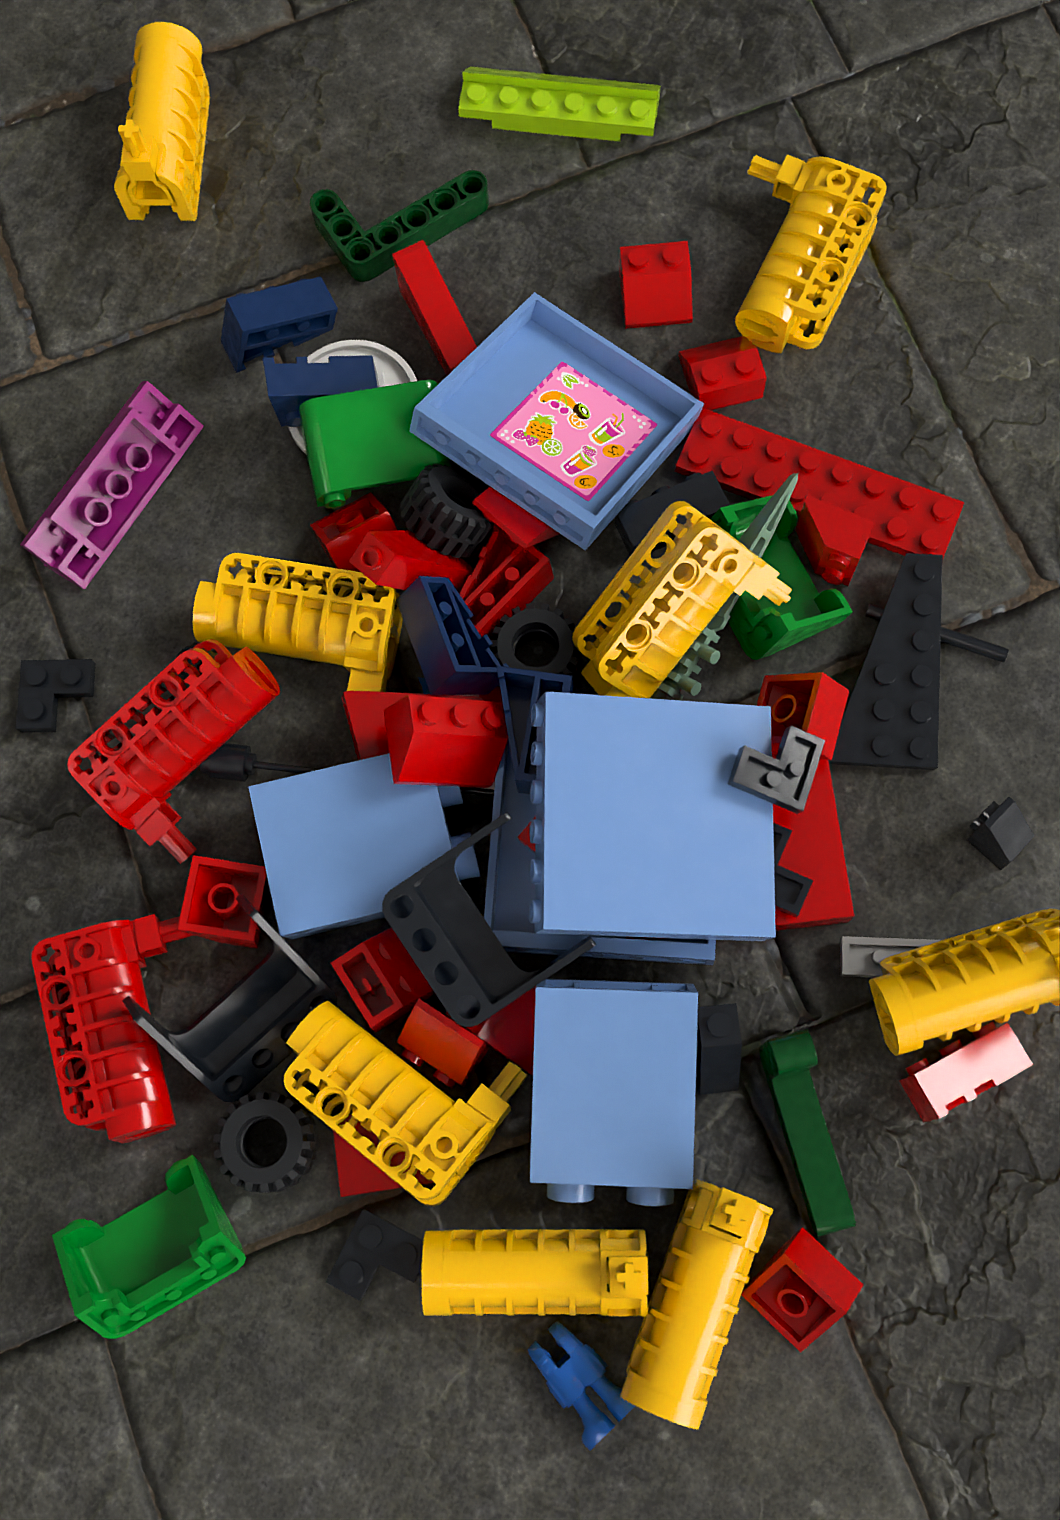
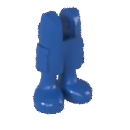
(572, 1375)

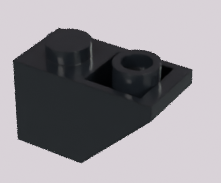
(1000, 832)

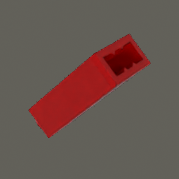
(432, 305)
(399, 558)
(367, 720)

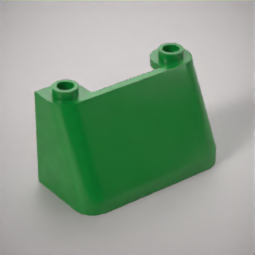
(364, 440)
(760, 623)
(150, 1255)

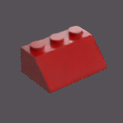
(445, 741)

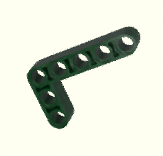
(398, 227)
(786, 1068)

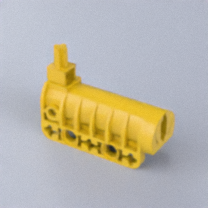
(164, 124)
(797, 270)
(669, 603)
(301, 622)
(968, 980)
(393, 1103)
(535, 1272)
(694, 1303)

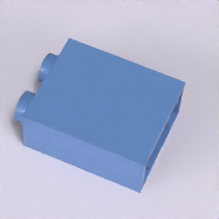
(348, 838)
(614, 1088)

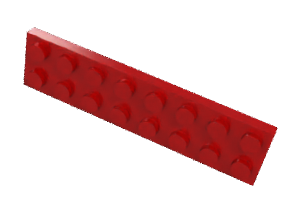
(759, 462)

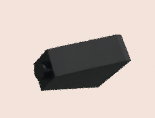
(718, 1049)

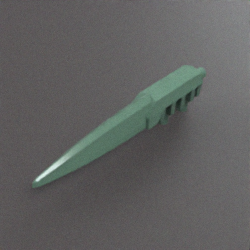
(755, 539)

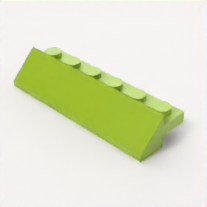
(559, 104)

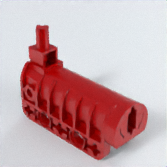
(172, 742)
(120, 1057)

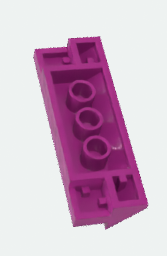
(112, 485)

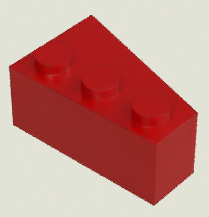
(504, 580)

